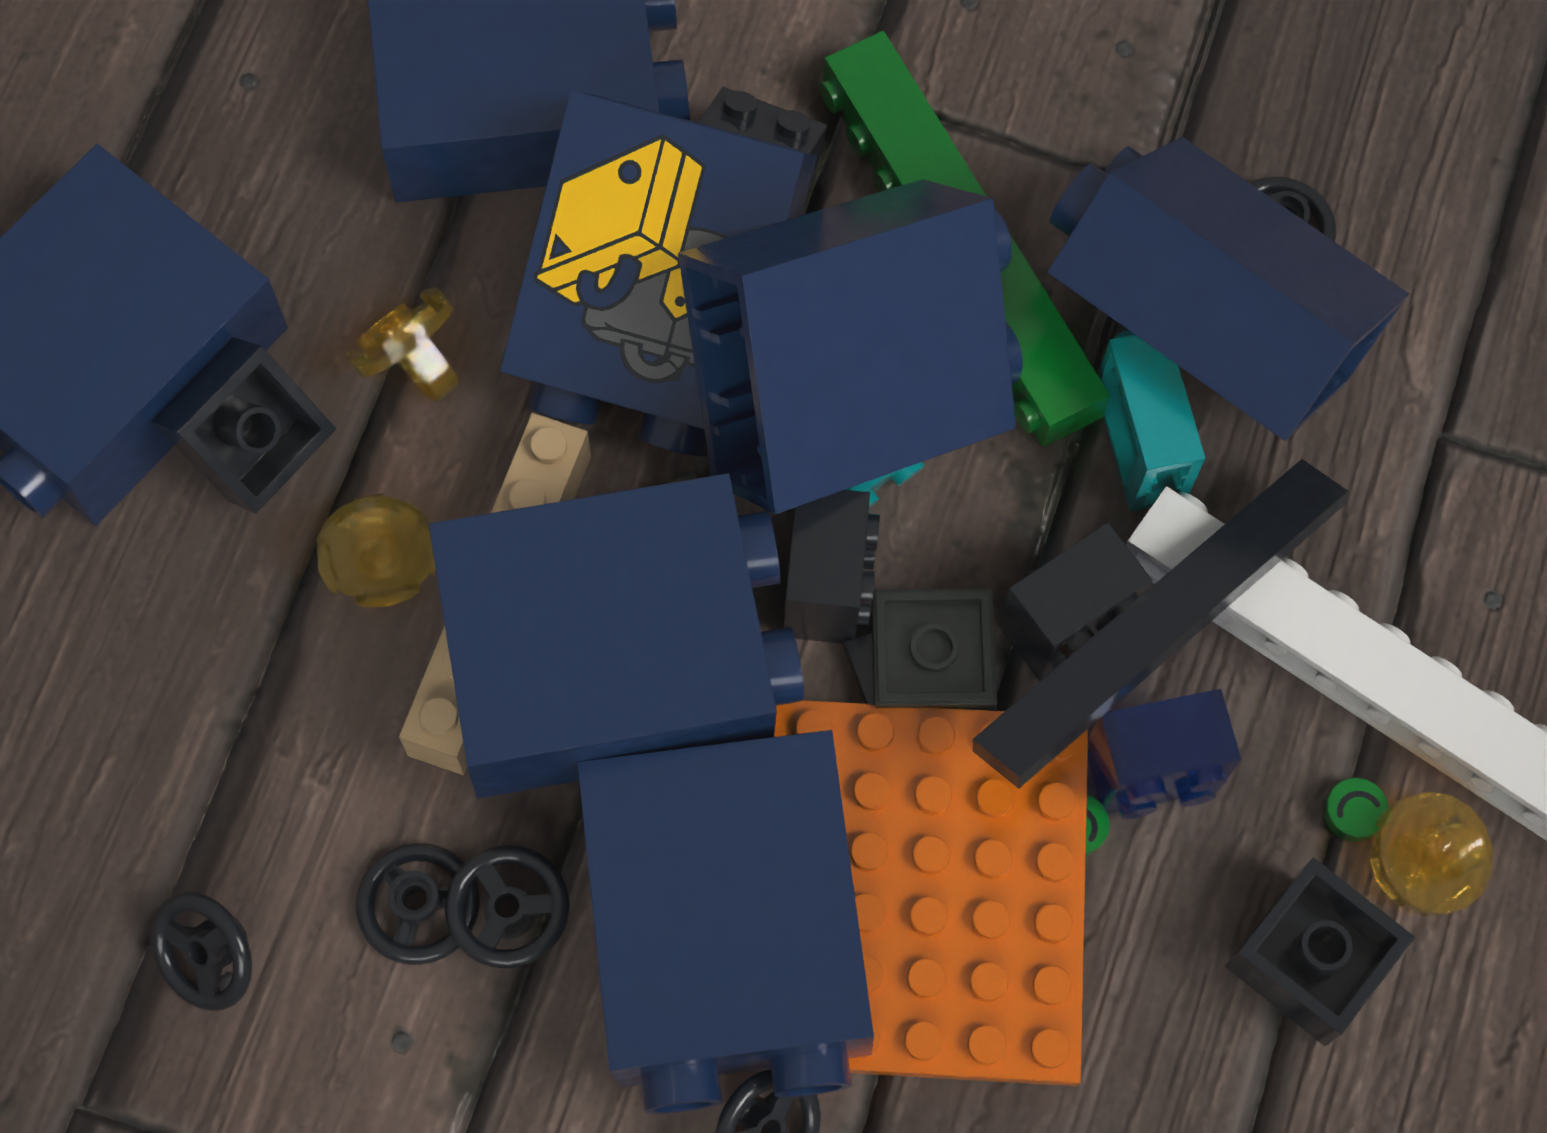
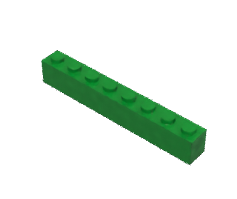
(908, 143)

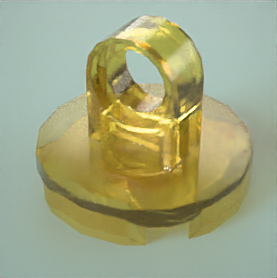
(405, 339)
(375, 551)
(1432, 854)

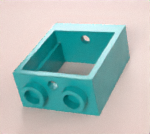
(1148, 421)

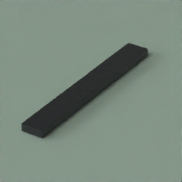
(1158, 624)

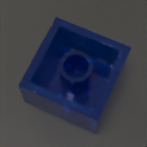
(1162, 753)

